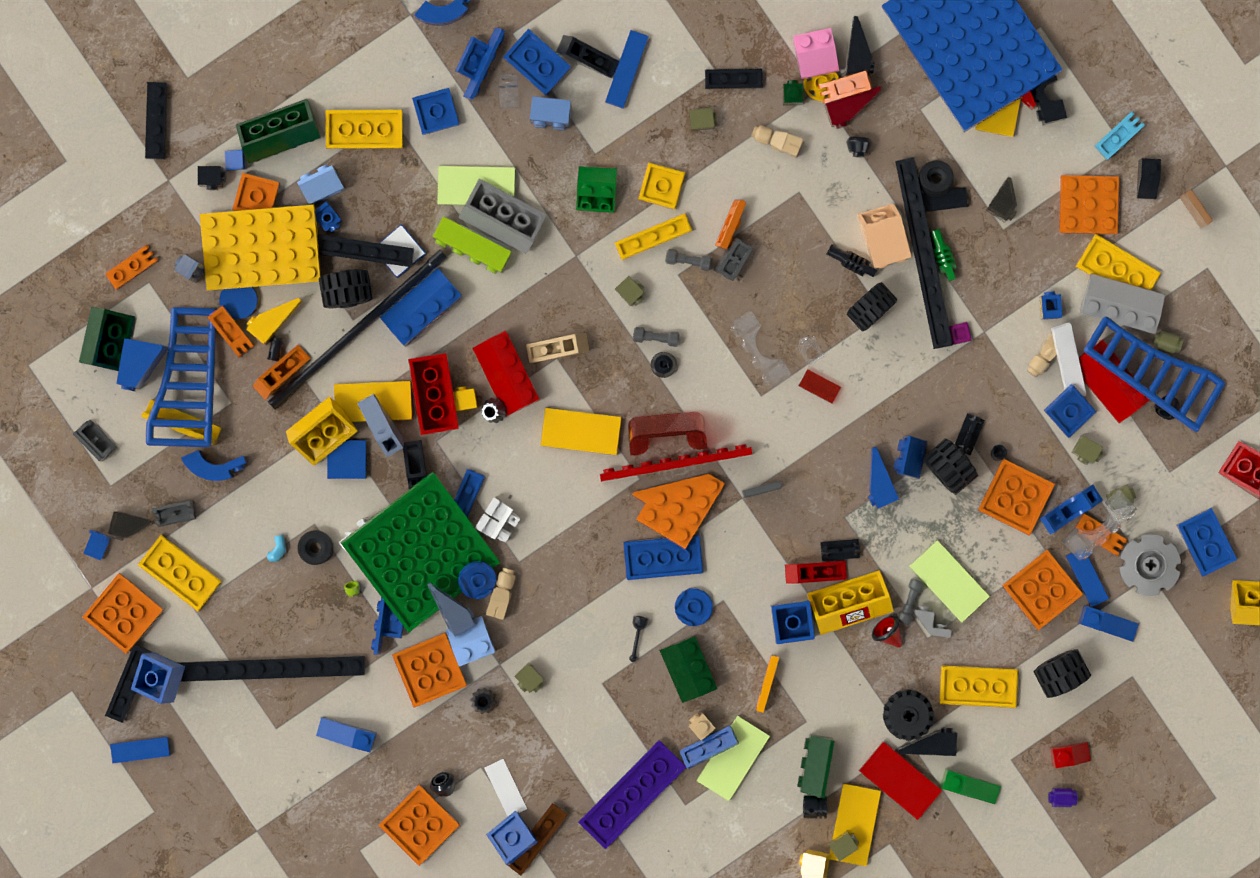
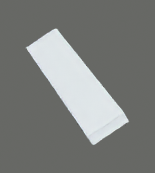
(1068, 357)

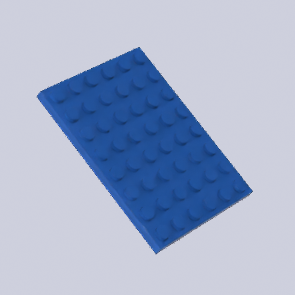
(974, 52)

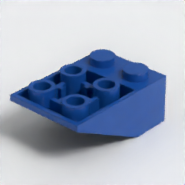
(911, 457)

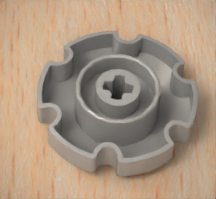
(1159, 576)

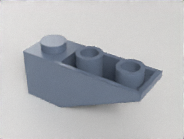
(381, 425)

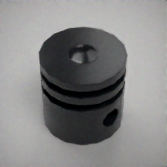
(814, 807)

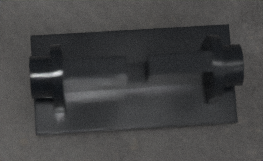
(969, 433)
(840, 550)

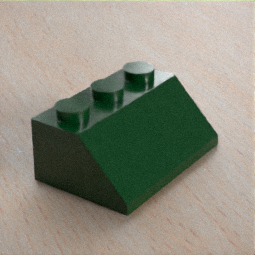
(105, 338)
(688, 669)
(816, 765)

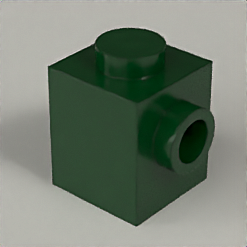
(792, 93)

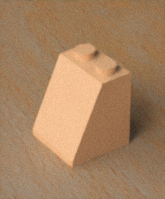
(884, 236)

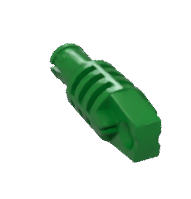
(943, 255)

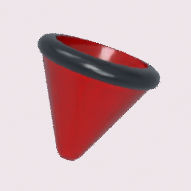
(888, 631)

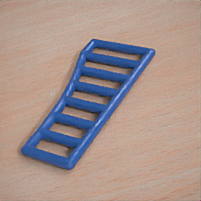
(1169, 360)
(165, 384)

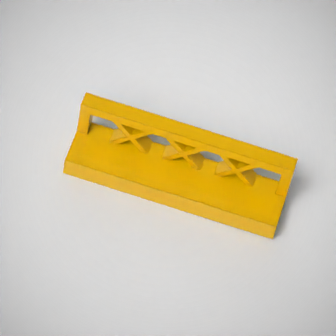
(173, 414)

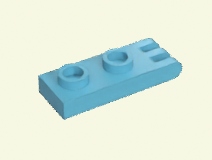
(1118, 136)

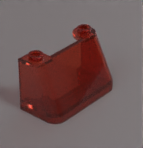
(666, 425)

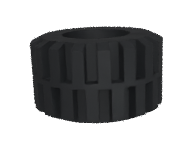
(871, 306)

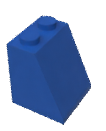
(138, 363)

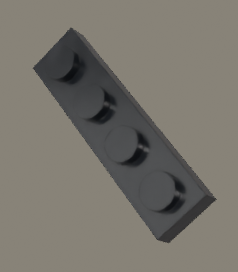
(156, 120)
(123, 694)

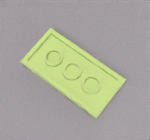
(458, 182)
(949, 581)
(726, 770)

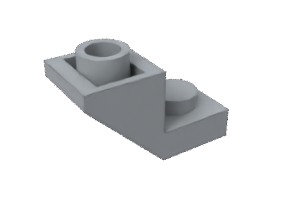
(926, 618)

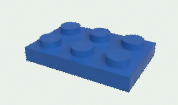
(537, 62)
(1206, 542)

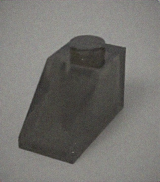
(1004, 202)
(127, 525)

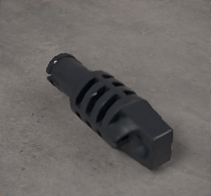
(851, 261)

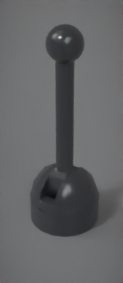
(639, 623)

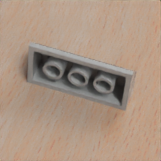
(502, 216)
(1122, 303)

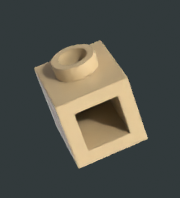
(701, 725)

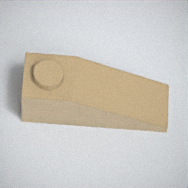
(557, 347)

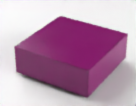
(960, 333)

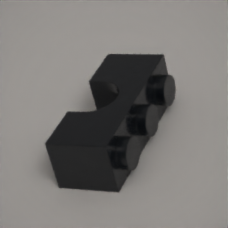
(1048, 110)

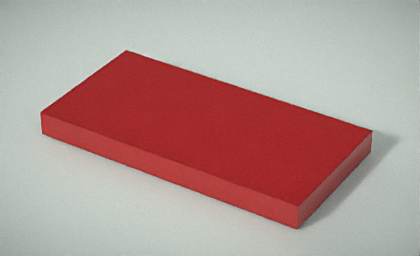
(900, 780)

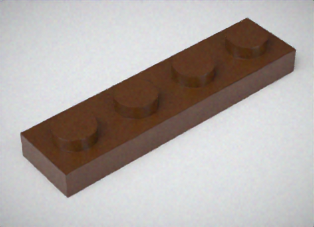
(542, 831)

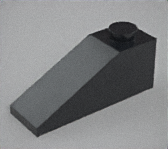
(859, 54)
(587, 56)
(936, 743)

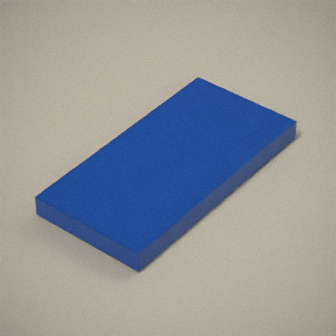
(661, 558)

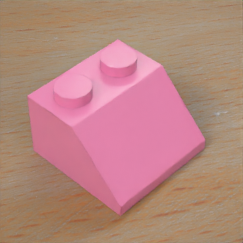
(815, 53)

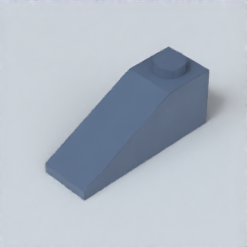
(189, 268)
(453, 612)

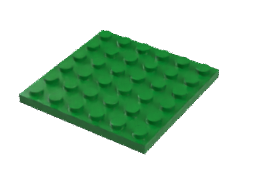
(417, 543)

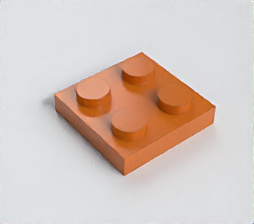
(255, 193)

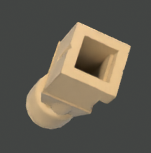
(779, 140)
(1040, 362)
(501, 595)

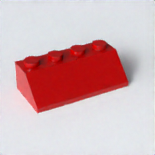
(506, 372)
(1112, 391)
(433, 394)

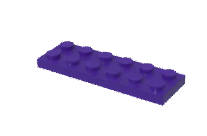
(632, 794)

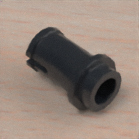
(275, 348)

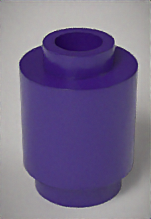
(1062, 797)

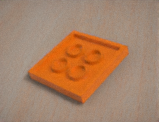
(1088, 204)
(1016, 497)
(1042, 589)
(122, 613)
(429, 670)
(419, 825)

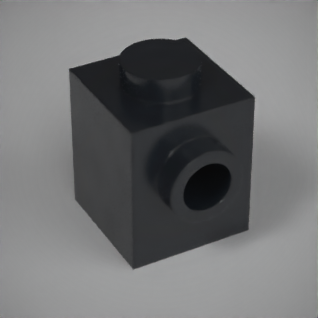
(211, 177)

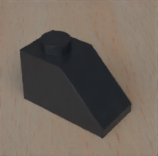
(1148, 178)

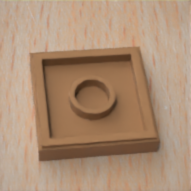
(1196, 208)

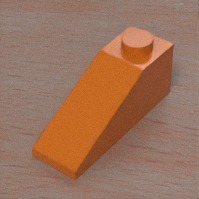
(281, 372)

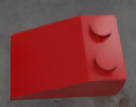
(1243, 469)

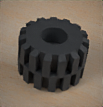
(345, 288)
(950, 466)
(1062, 673)
(897, 707)

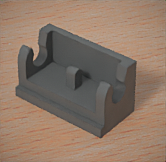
(733, 259)
(95, 440)
(174, 513)

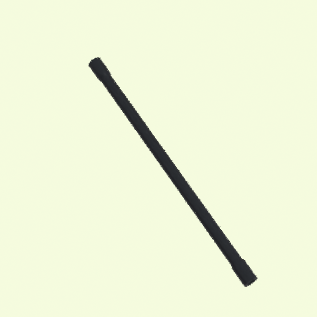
(433, 262)

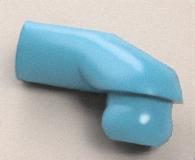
(280, 549)

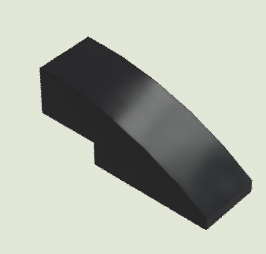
(414, 462)

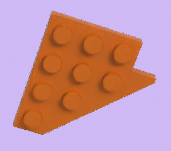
(678, 507)

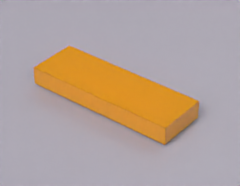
(767, 683)

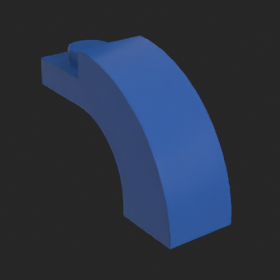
(442, 15)
(204, 469)
(1071, 508)

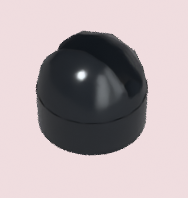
(996, 449)

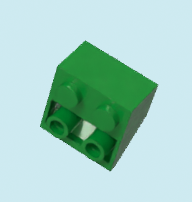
(596, 189)

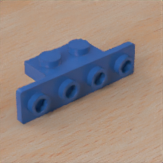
(477, 60)
(386, 625)

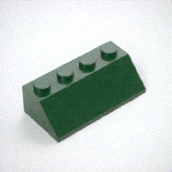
(277, 131)

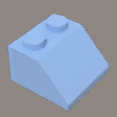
(471, 643)

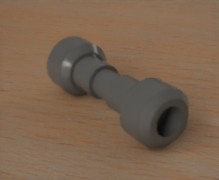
(703, 262)
(671, 339)
(915, 587)

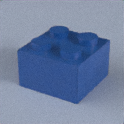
(792, 622)
(157, 678)

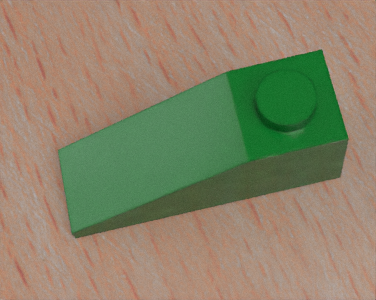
(970, 786)

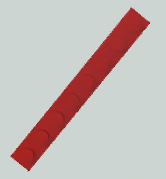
(667, 464)

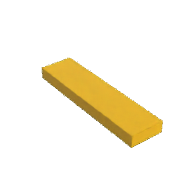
(653, 236)

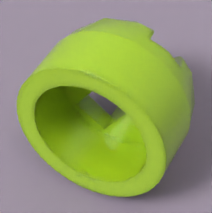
(352, 588)

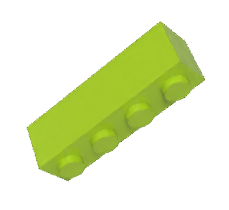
(471, 244)

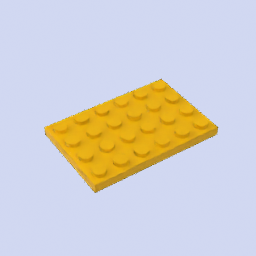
(260, 247)

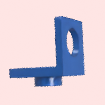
(97, 544)

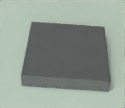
(761, 489)

